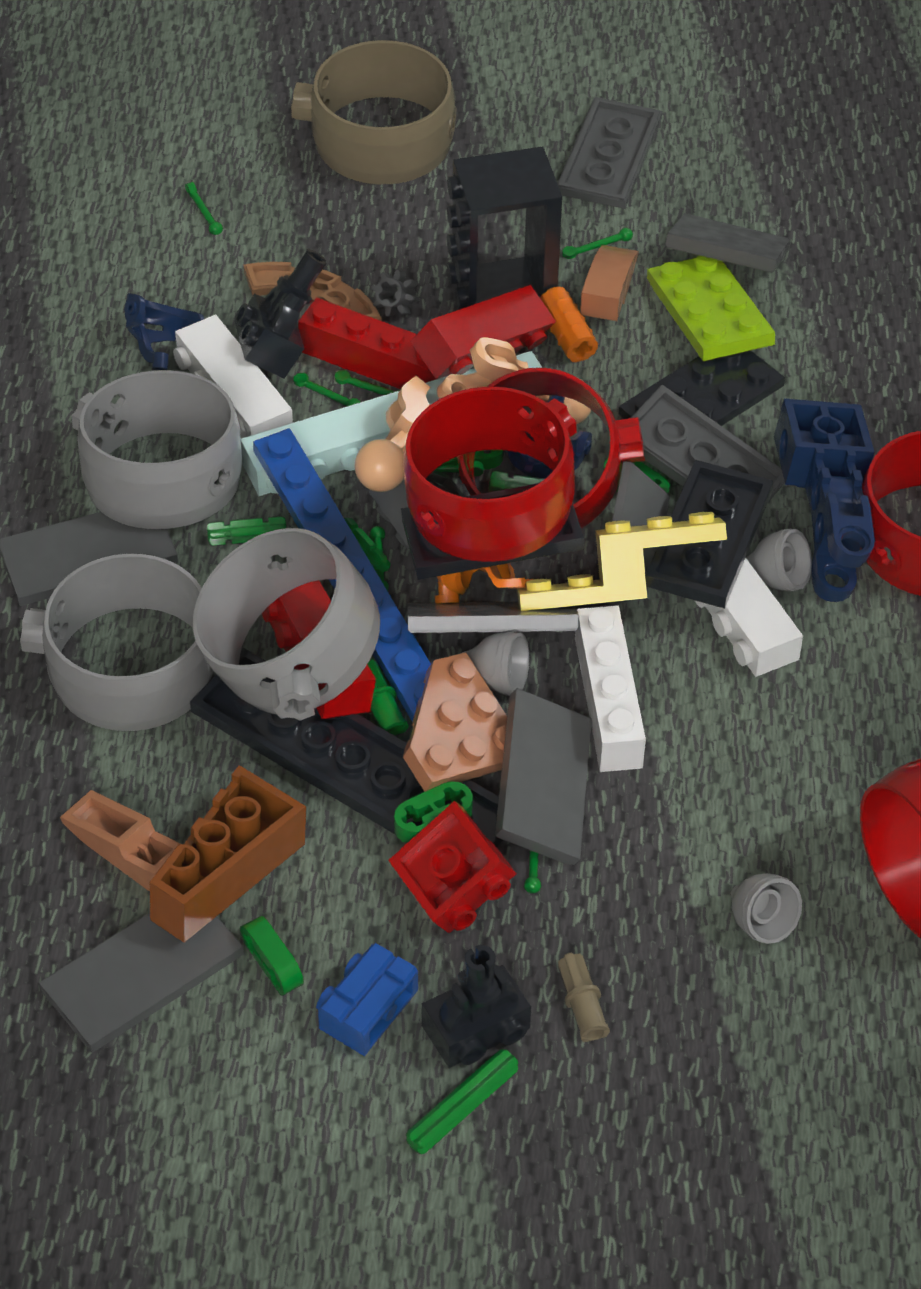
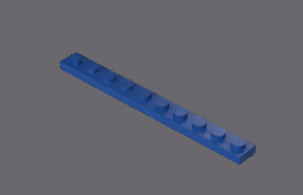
(315, 511)

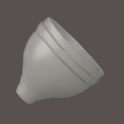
(783, 560)
(502, 661)
(766, 907)

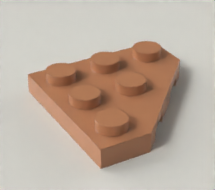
(455, 725)

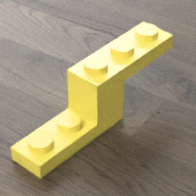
(621, 562)

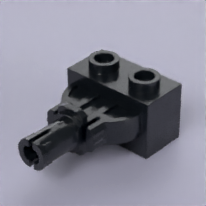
(269, 324)
(478, 1012)

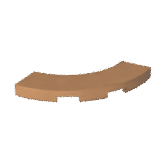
(328, 286)

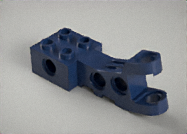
(828, 454)

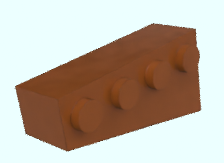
(227, 854)

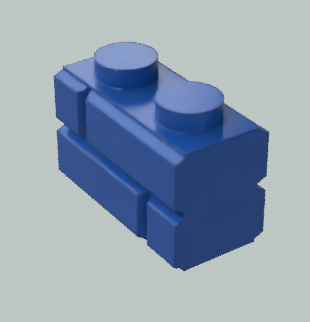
(367, 998)

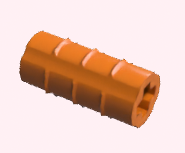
(570, 326)

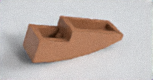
(608, 282)
(119, 836)

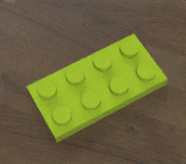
(710, 307)

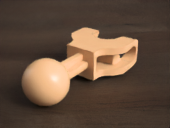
(491, 361)
(381, 460)

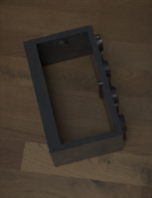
(499, 185)

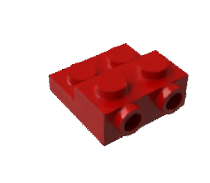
(452, 869)

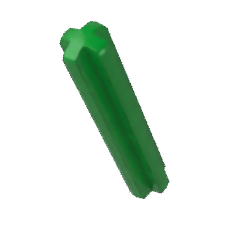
(462, 1101)

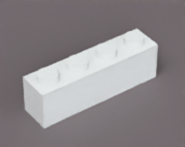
(215, 354)
(756, 625)
(610, 689)

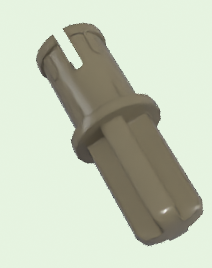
(583, 997)

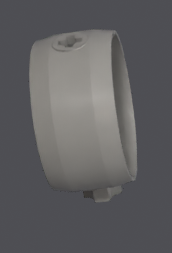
(164, 492)
(251, 582)
(107, 587)

